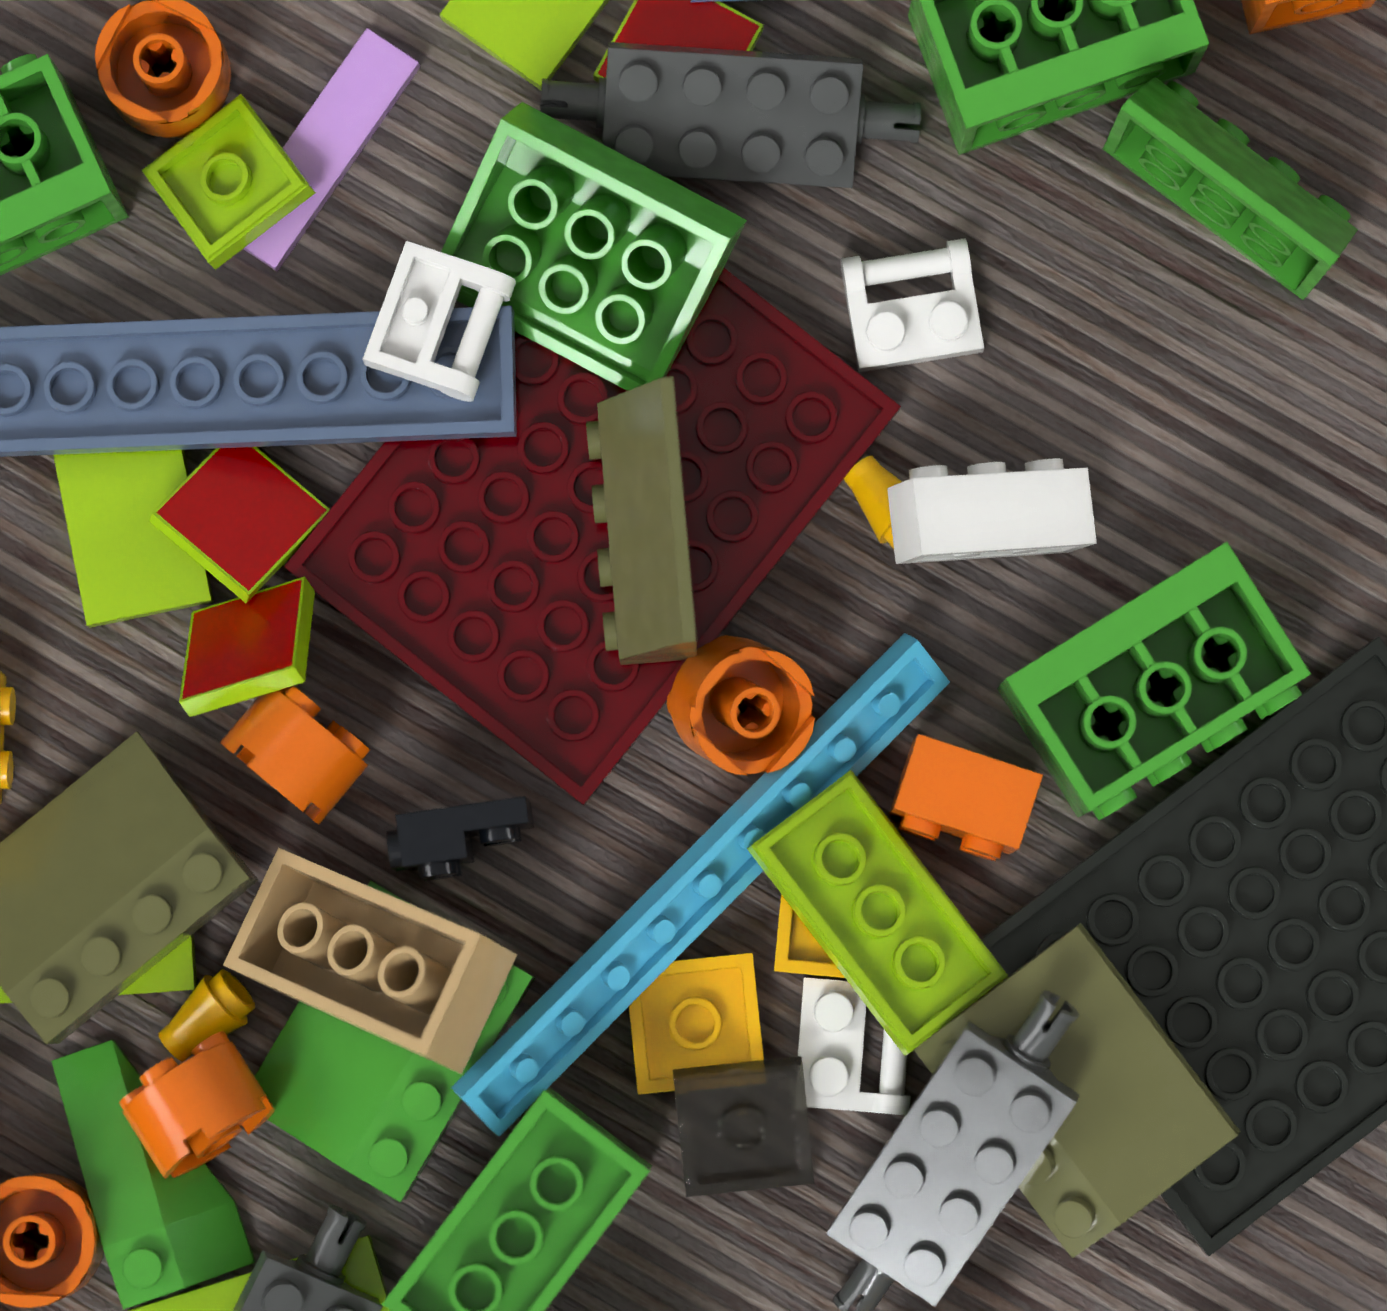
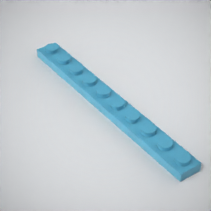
(694, 890)

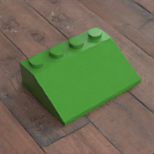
(1229, 186)
(598, 247)
(367, 1098)

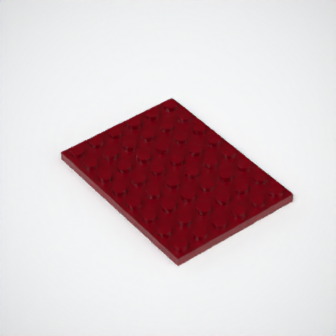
(486, 548)

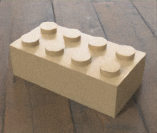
(370, 960)

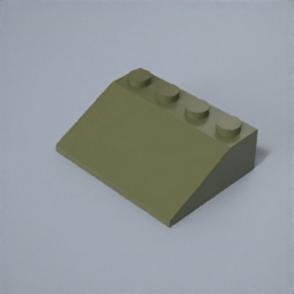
(645, 525)
(107, 888)
(1139, 1106)

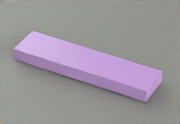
(336, 134)

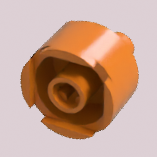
(155, 33)
(768, 682)
(297, 752)
(196, 1107)
(74, 1241)

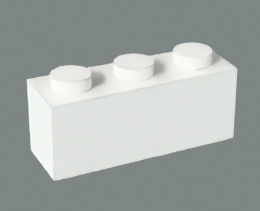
(991, 512)

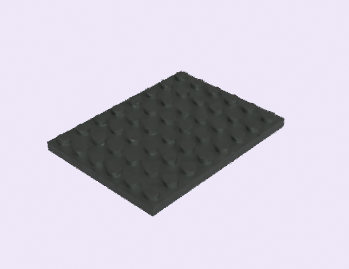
(1256, 939)

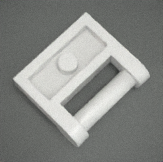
(418, 315)
(914, 326)
(833, 1052)

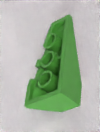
(151, 1228)

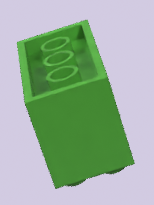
(1045, 65)
(62, 183)
(1162, 640)
(525, 1216)

